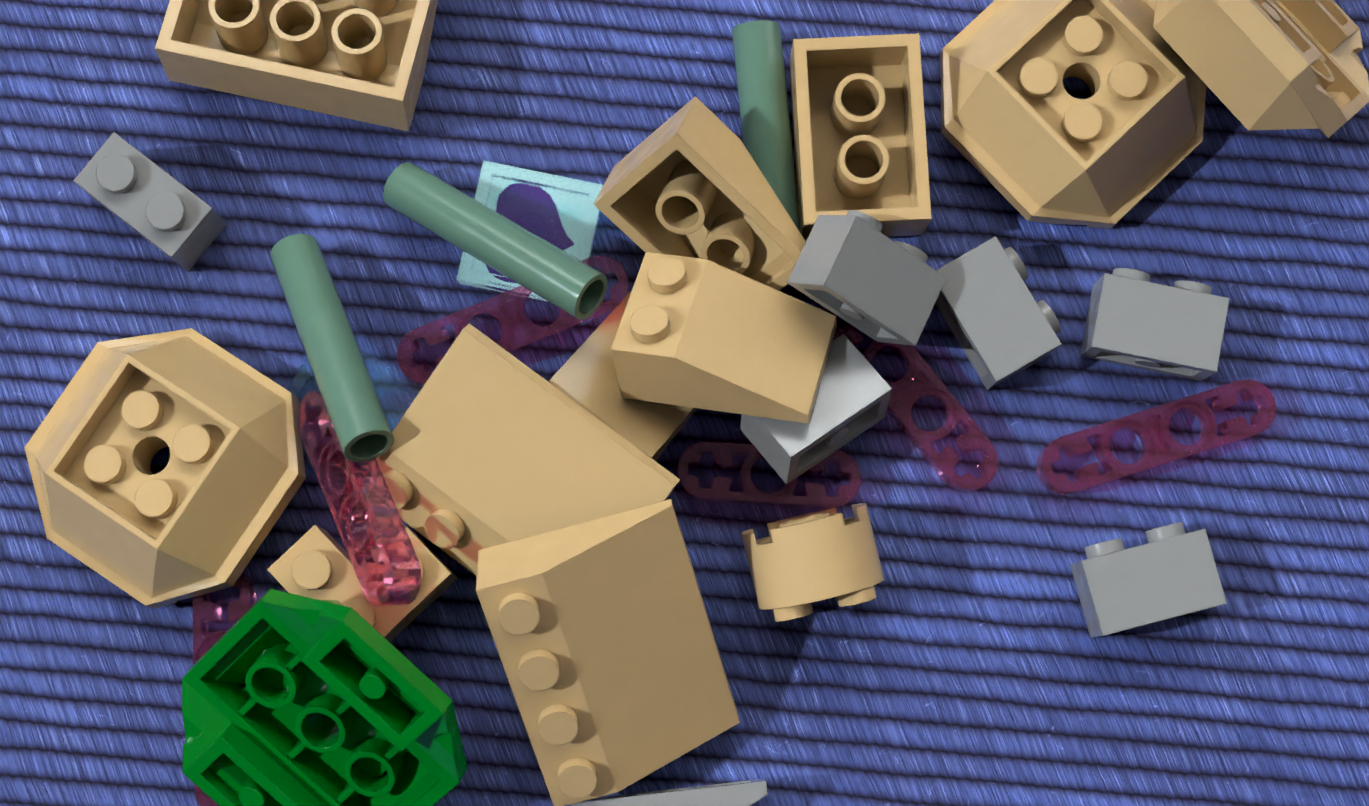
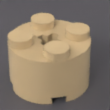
(814, 561)

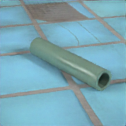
(765, 107)
(495, 240)
(331, 348)

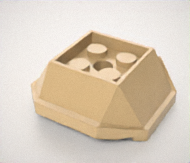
(1272, 59)
(1060, 153)
(214, 502)

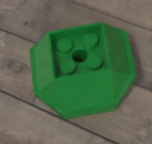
(315, 713)

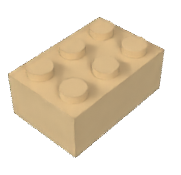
(860, 130)

